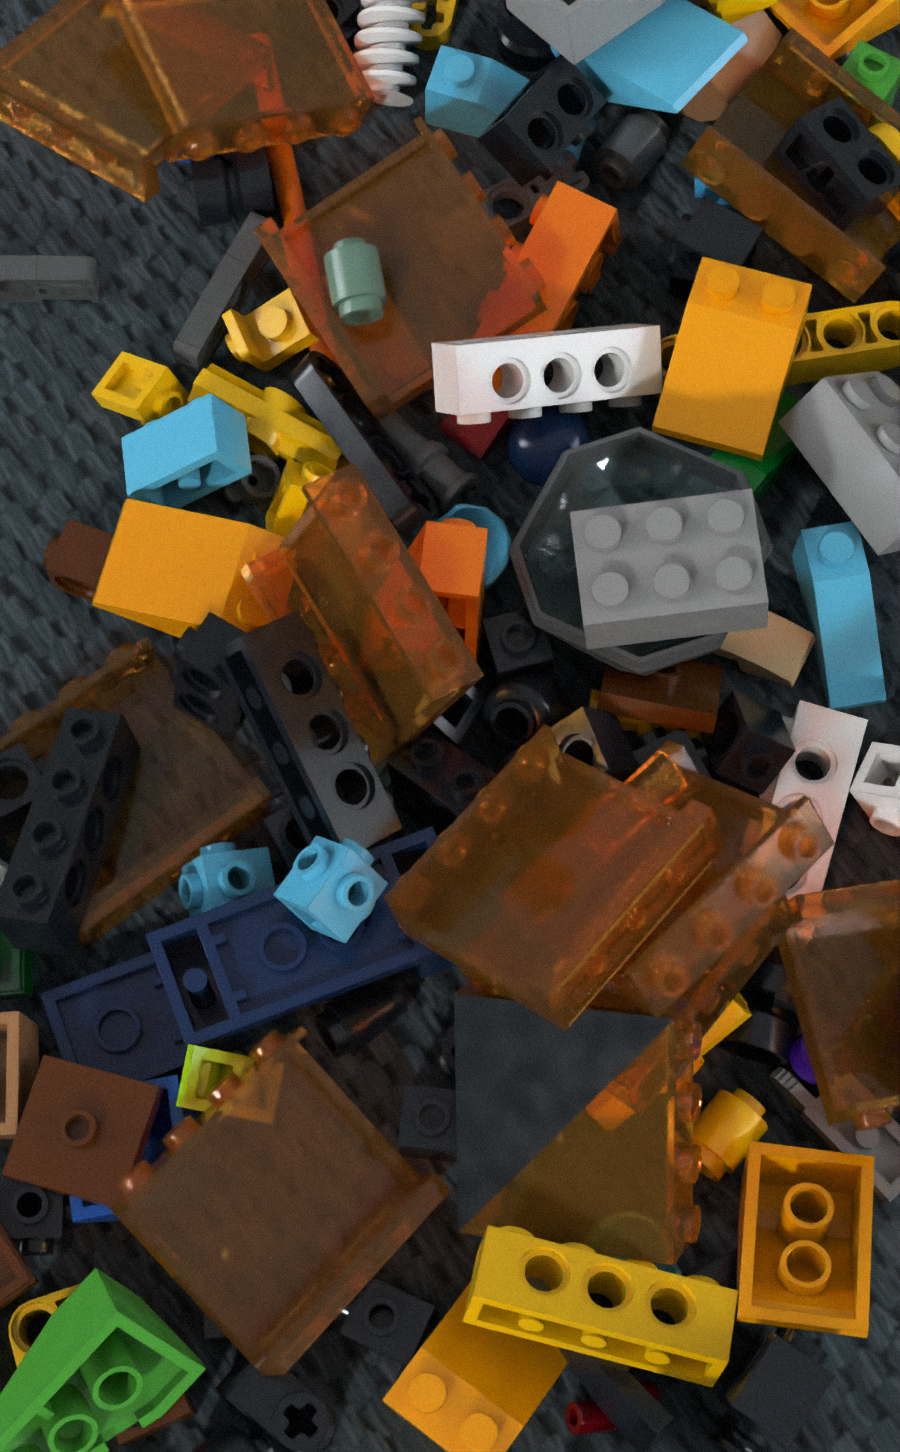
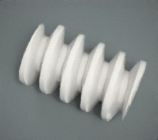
(384, 48)

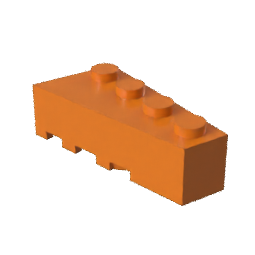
(567, 252)
(454, 564)

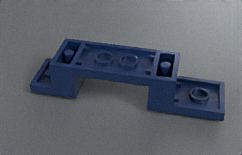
(228, 975)

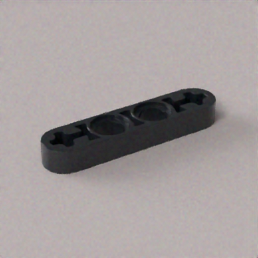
(364, 442)

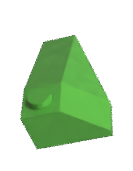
(94, 1373)

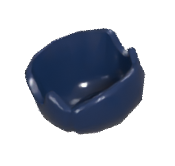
(539, 441)

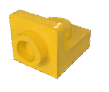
(270, 332)
(140, 389)
(289, 501)

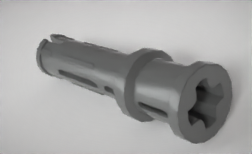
(432, 464)

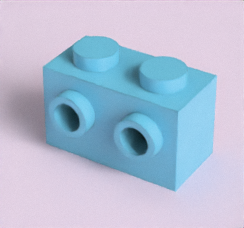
(187, 453)

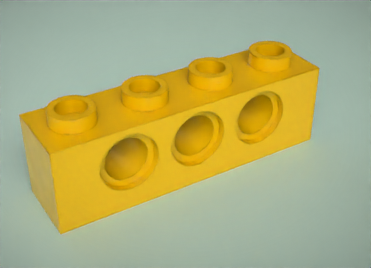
(569, 1319)

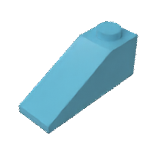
(470, 92)
(840, 614)

